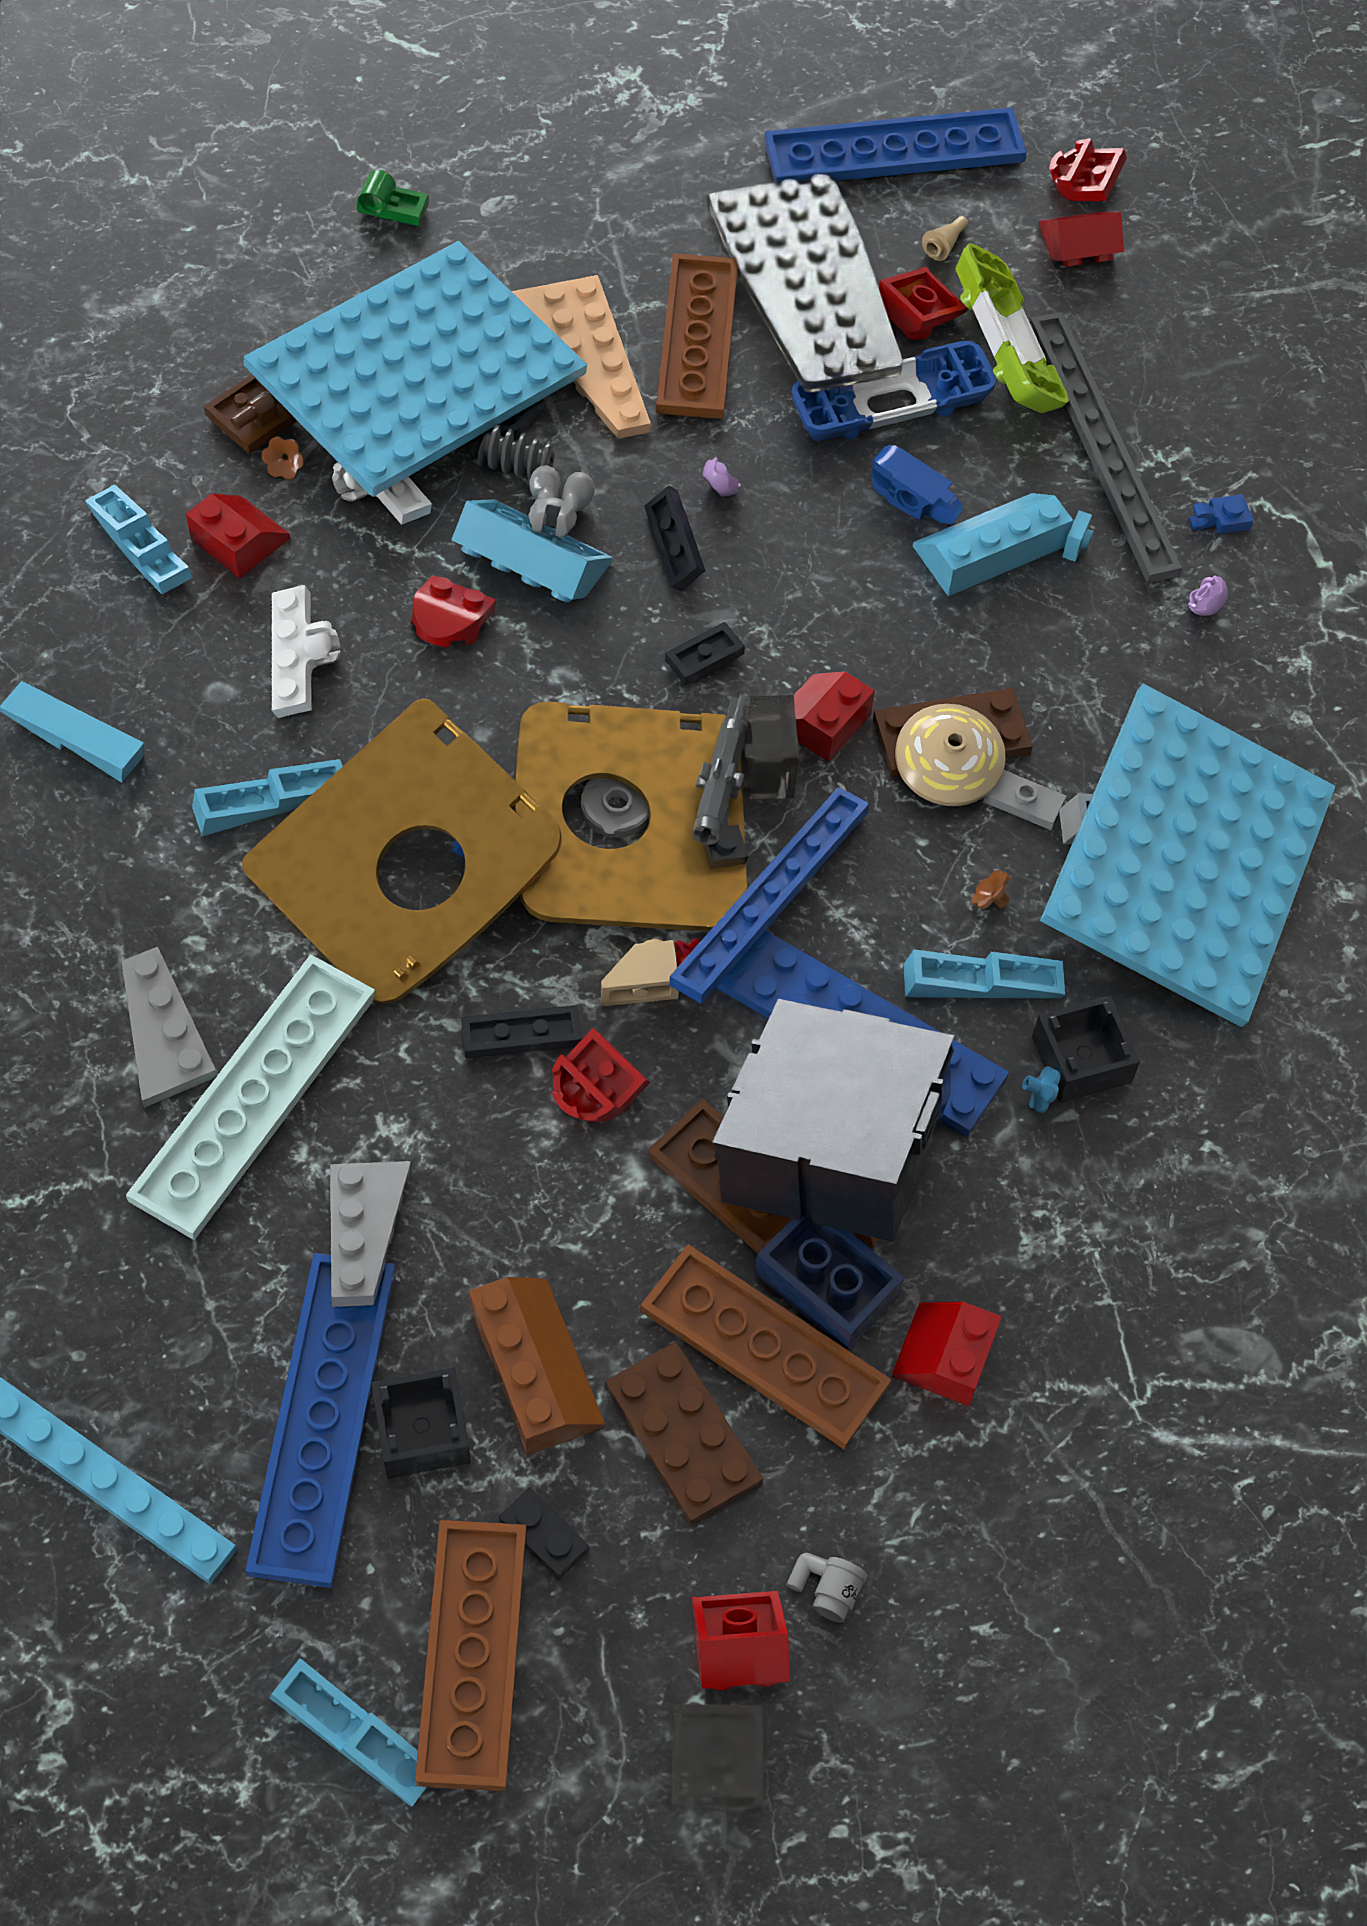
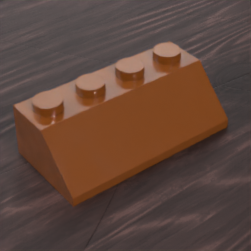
(534, 1362)

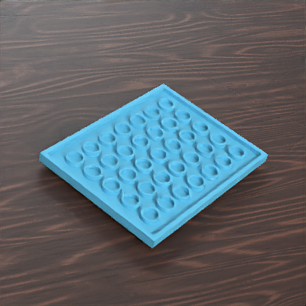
(414, 367)
(1189, 855)

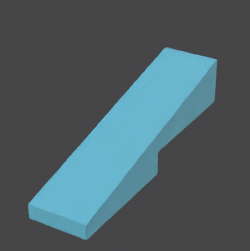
(69, 727)
(249, 801)
(972, 977)
(350, 1730)

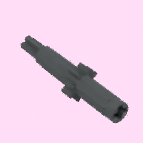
(720, 776)

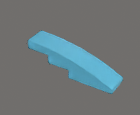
(138, 539)

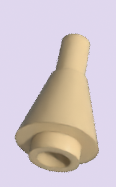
(940, 241)

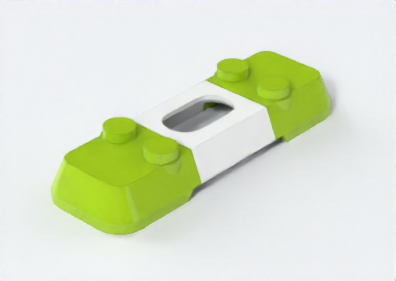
(997, 305)

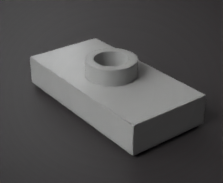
(1026, 799)

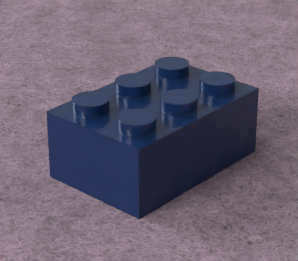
(829, 1278)

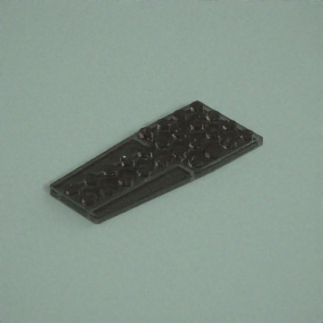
(809, 279)

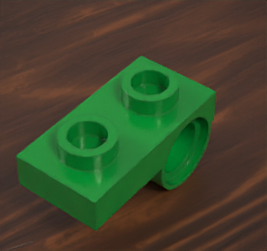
(385, 200)

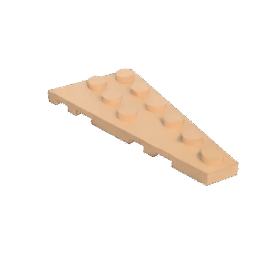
(583, 320)

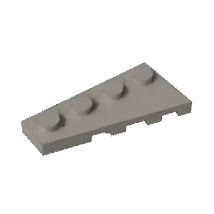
(163, 1033)
(362, 1226)

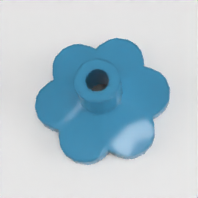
(1043, 1089)

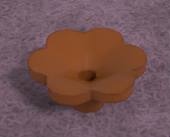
(278, 461)
(992, 890)

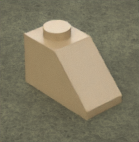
(641, 975)

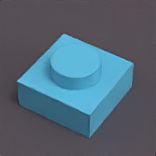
(1079, 536)

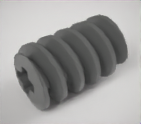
(514, 454)

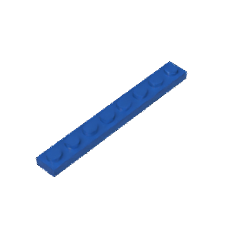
(768, 895)

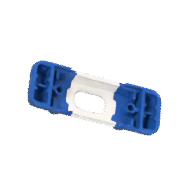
(938, 378)

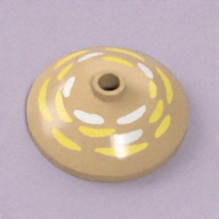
(948, 772)

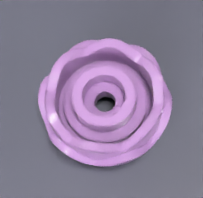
(719, 478)
(1209, 597)

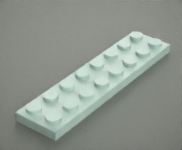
(251, 1097)

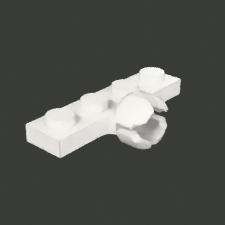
(401, 499)
(297, 650)

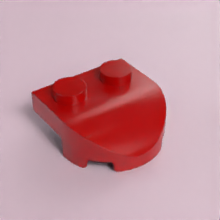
(1086, 171)
(449, 612)
(595, 1080)

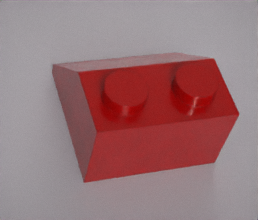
(1083, 236)
(234, 532)
(831, 711)
(947, 1348)
(741, 1640)

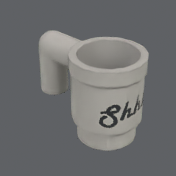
(837, 1588)

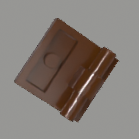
(249, 414)

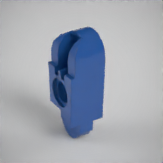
(914, 486)

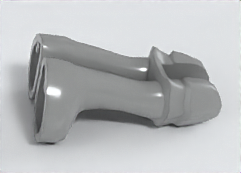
(548, 507)

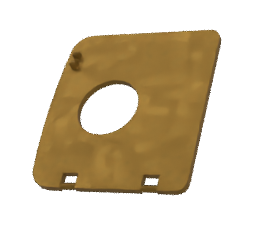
(329, 851)
(665, 873)

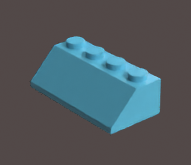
(995, 541)
(542, 559)

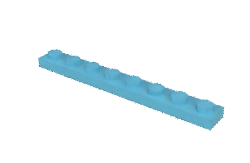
(112, 1485)

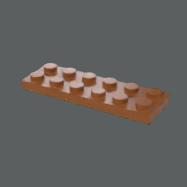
(697, 336)
(766, 1346)
(471, 1656)

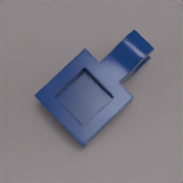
(1224, 513)

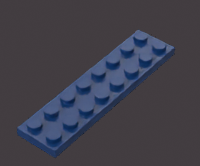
(896, 146)
(781, 971)
(318, 1434)

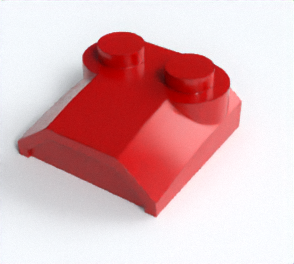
(919, 302)

